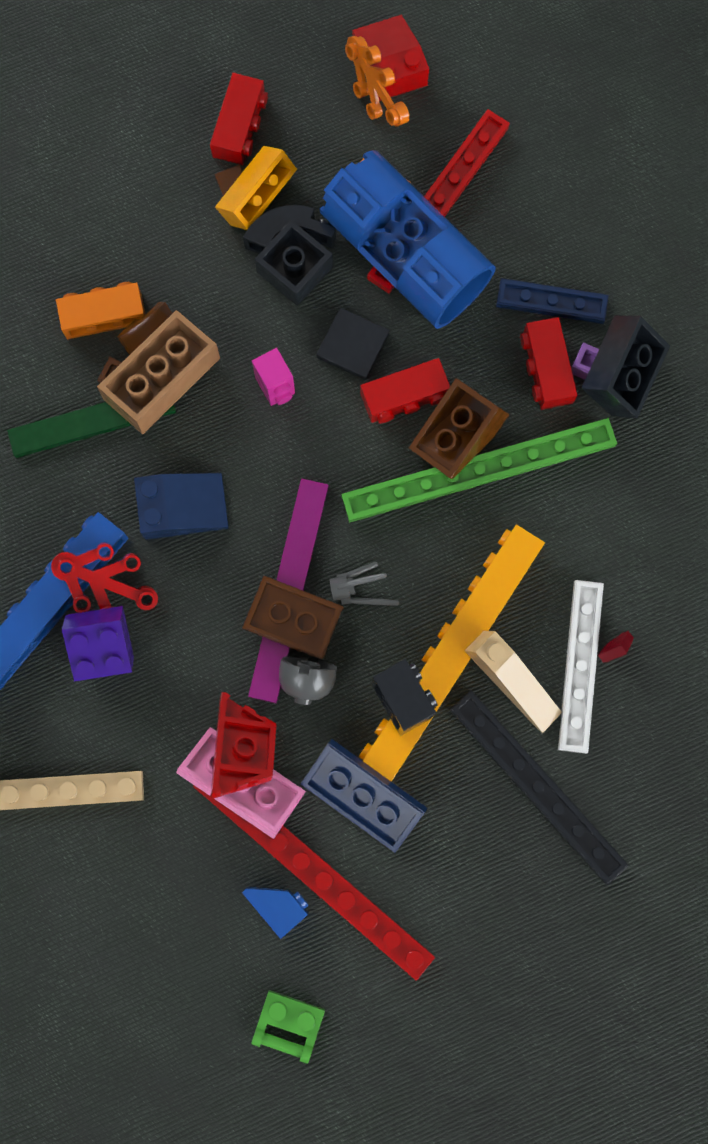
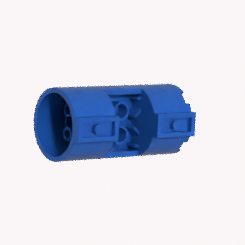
(406, 238)

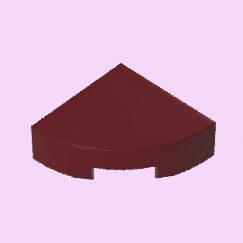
(617, 647)

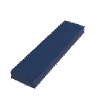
(552, 301)

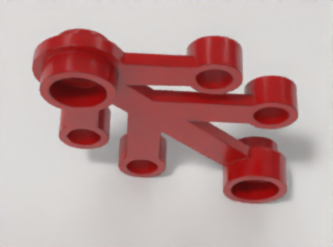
(100, 578)

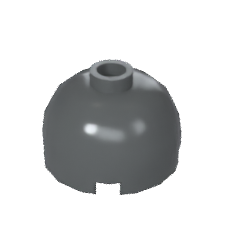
(306, 678)

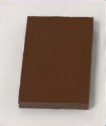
(292, 617)

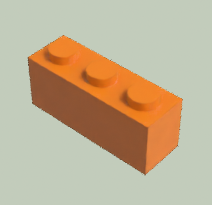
(100, 310)

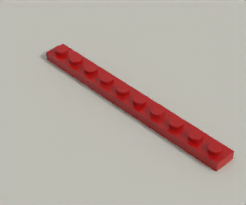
(338, 894)

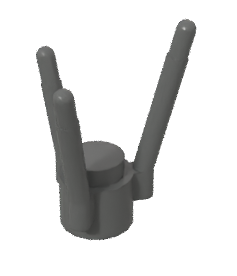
(344, 586)

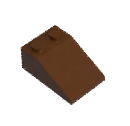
(458, 429)

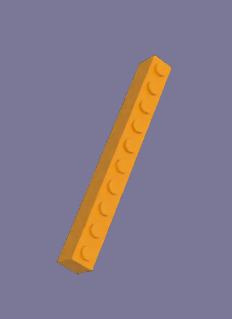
(449, 658)

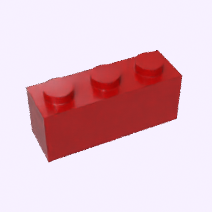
(238, 119)
(548, 363)
(404, 391)

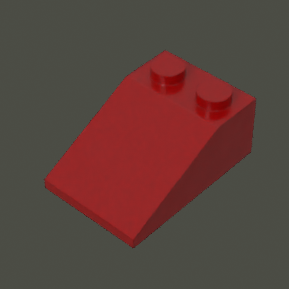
(399, 52)

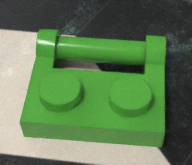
(290, 1016)

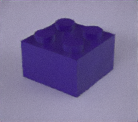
(98, 643)

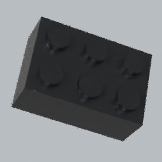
(626, 366)
(404, 697)

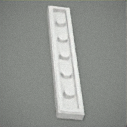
(580, 667)

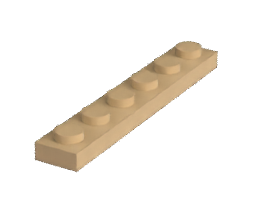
(71, 790)

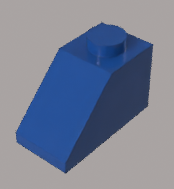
(278, 907)

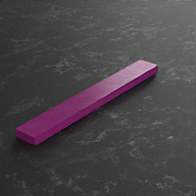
(293, 572)

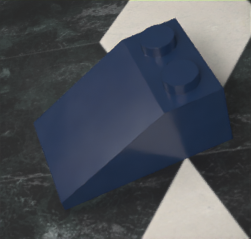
(180, 504)

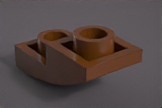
(142, 328)

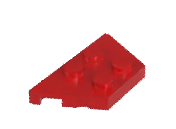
(241, 748)

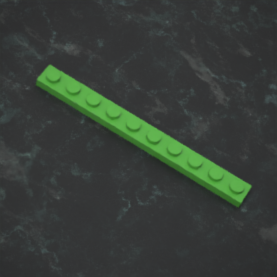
(480, 470)

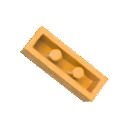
(256, 187)

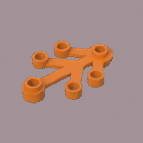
(377, 79)

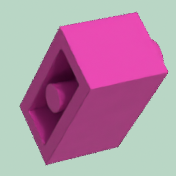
(274, 377)

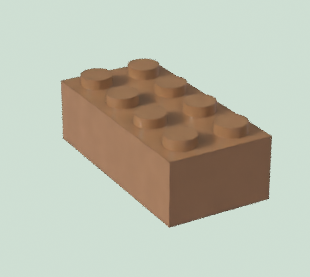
(159, 372)

